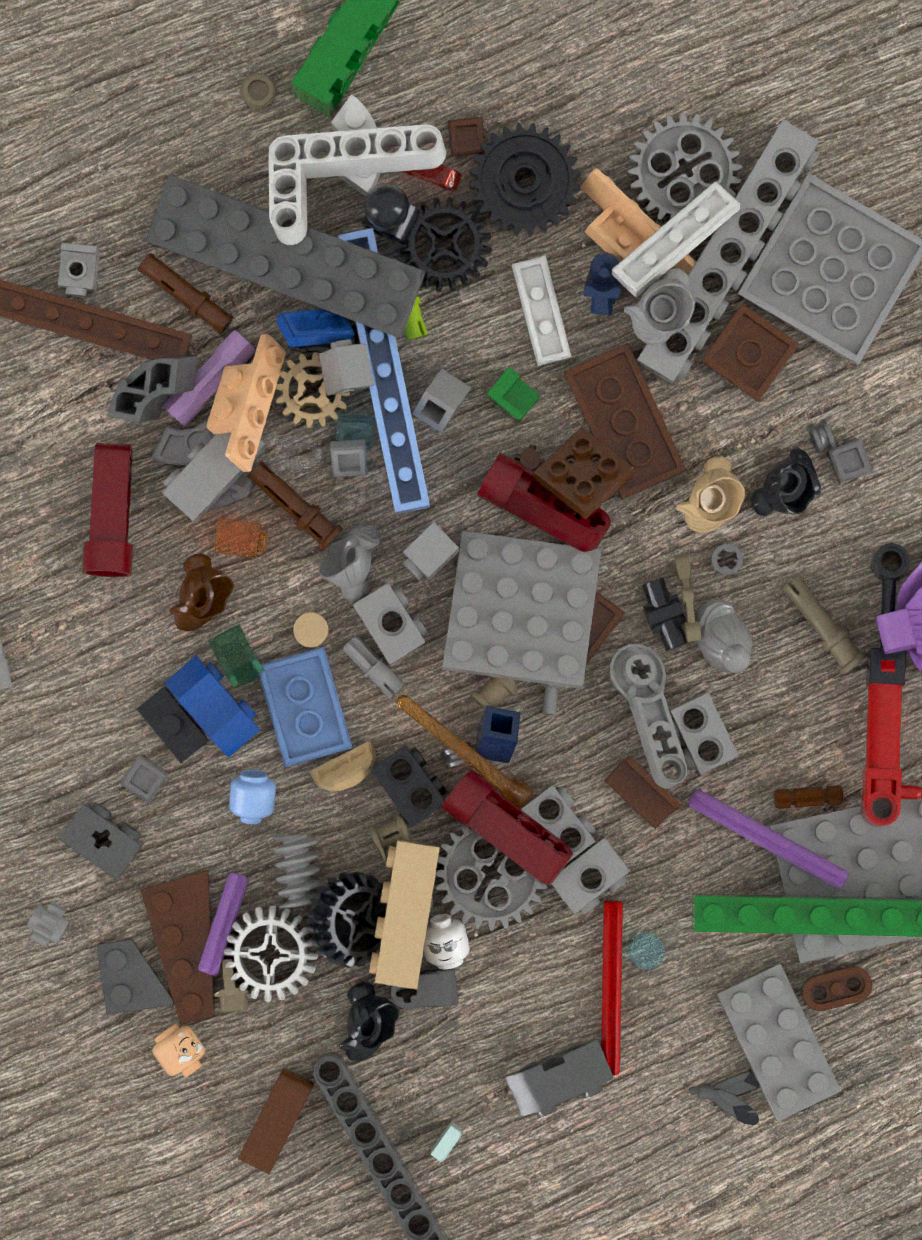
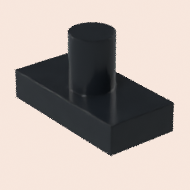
(172, 724)

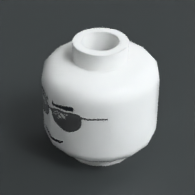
(446, 942)

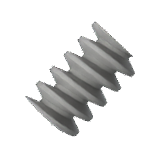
(298, 869)

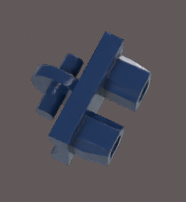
(602, 284)

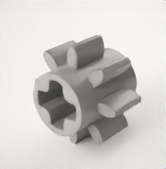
(48, 924)

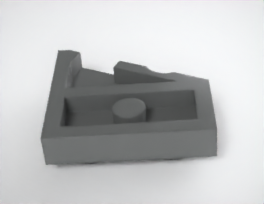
(129, 979)

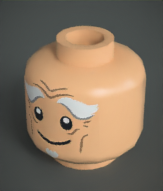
(178, 1050)

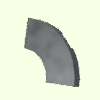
(178, 444)

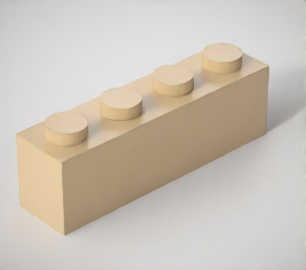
(406, 915)

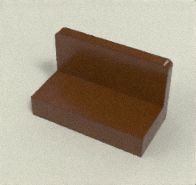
(642, 792)

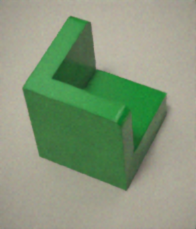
(513, 395)

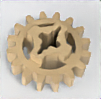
(299, 401)

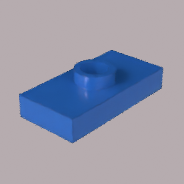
(313, 327)

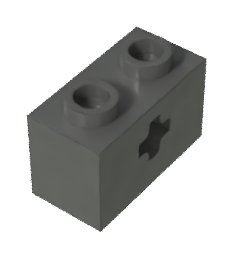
(110, 858)

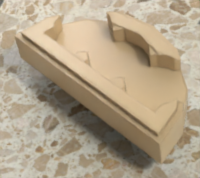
(345, 769)

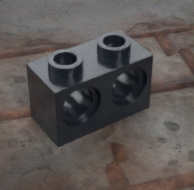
(401, 790)

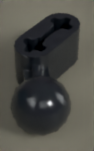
(389, 212)

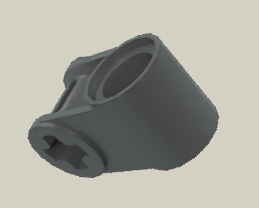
(434, 989)

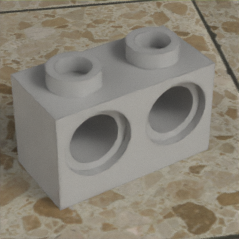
(709, 729)
(564, 818)

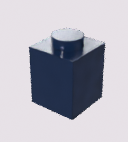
(497, 734)

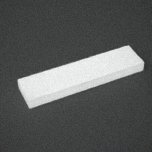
(676, 239)

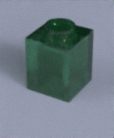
(236, 656)

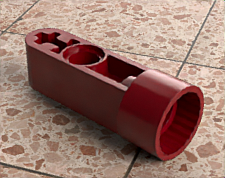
(515, 490)
(108, 546)
(507, 827)

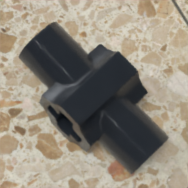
(664, 614)

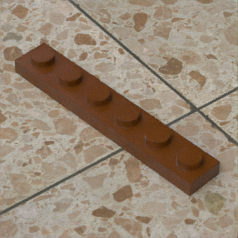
(90, 323)

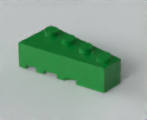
(341, 52)

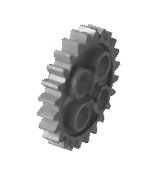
(667, 144)
(462, 858)

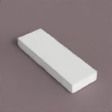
(541, 311)

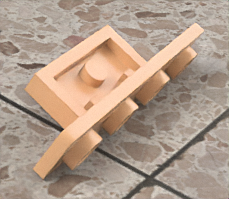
(622, 223)
(245, 401)

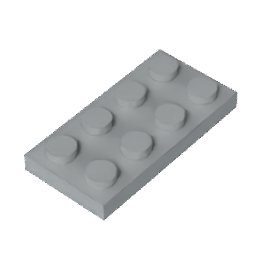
(778, 1042)

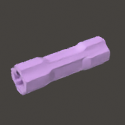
(232, 351)

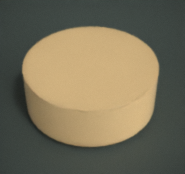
(311, 630)

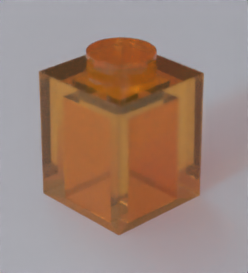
(240, 538)

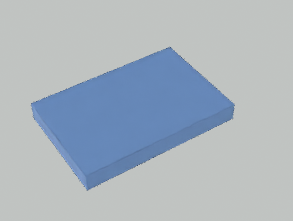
(304, 707)

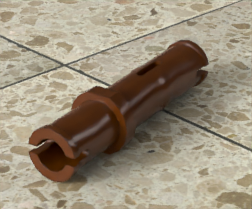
(197, 302)

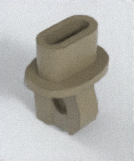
(231, 997)

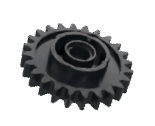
(524, 153)

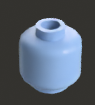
(252, 796)

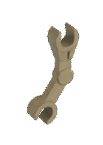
(683, 574)

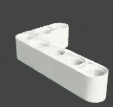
(340, 163)

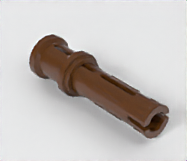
(306, 516)

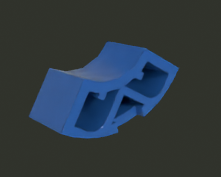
(212, 705)

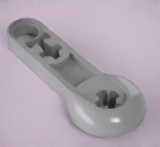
(649, 708)

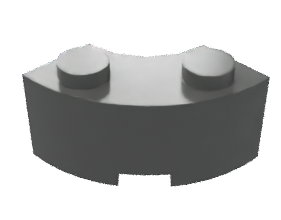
(149, 386)
(560, 1078)

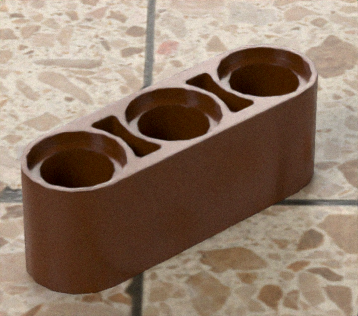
(276, 1120)

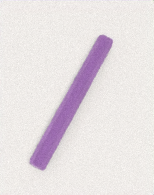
(768, 839)

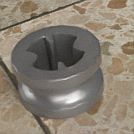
(821, 436)
(725, 569)
(452, 758)

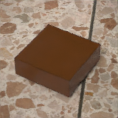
(466, 136)

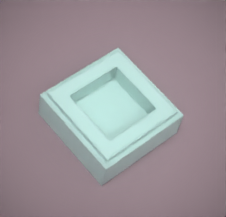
(446, 1141)

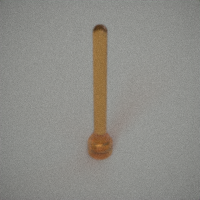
(515, 791)

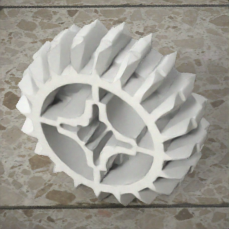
(269, 976)

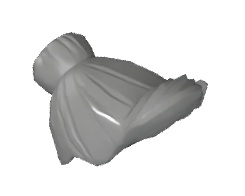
(663, 308)
(350, 562)
(724, 637)

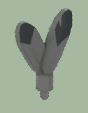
(725, 1094)

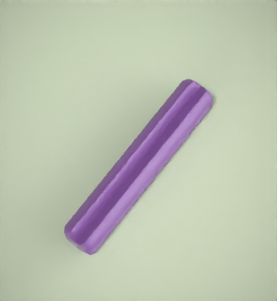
(222, 923)

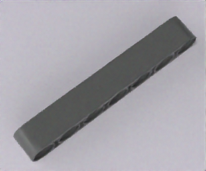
(379, 1143)

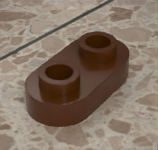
(836, 988)

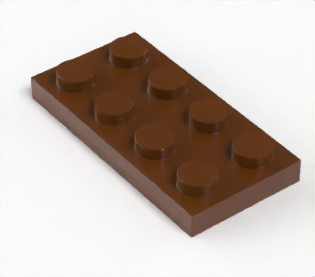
(625, 417)

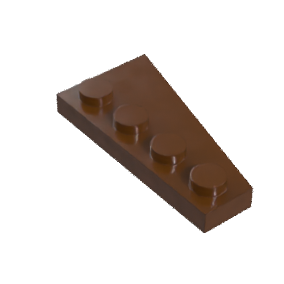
(181, 926)

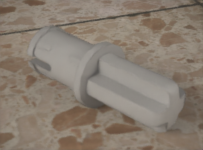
(373, 666)

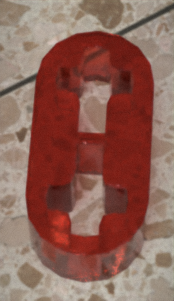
(440, 176)

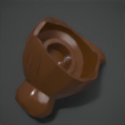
(201, 593)

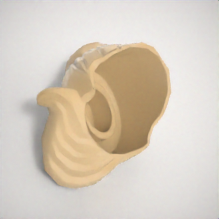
(714, 497)

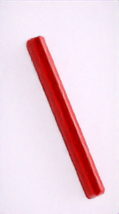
(612, 983)

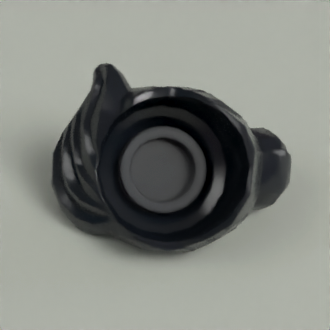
(788, 486)
(368, 1022)

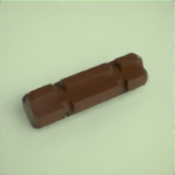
(808, 797)

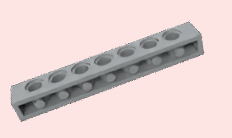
(786, 142)

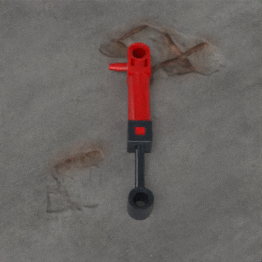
(885, 680)

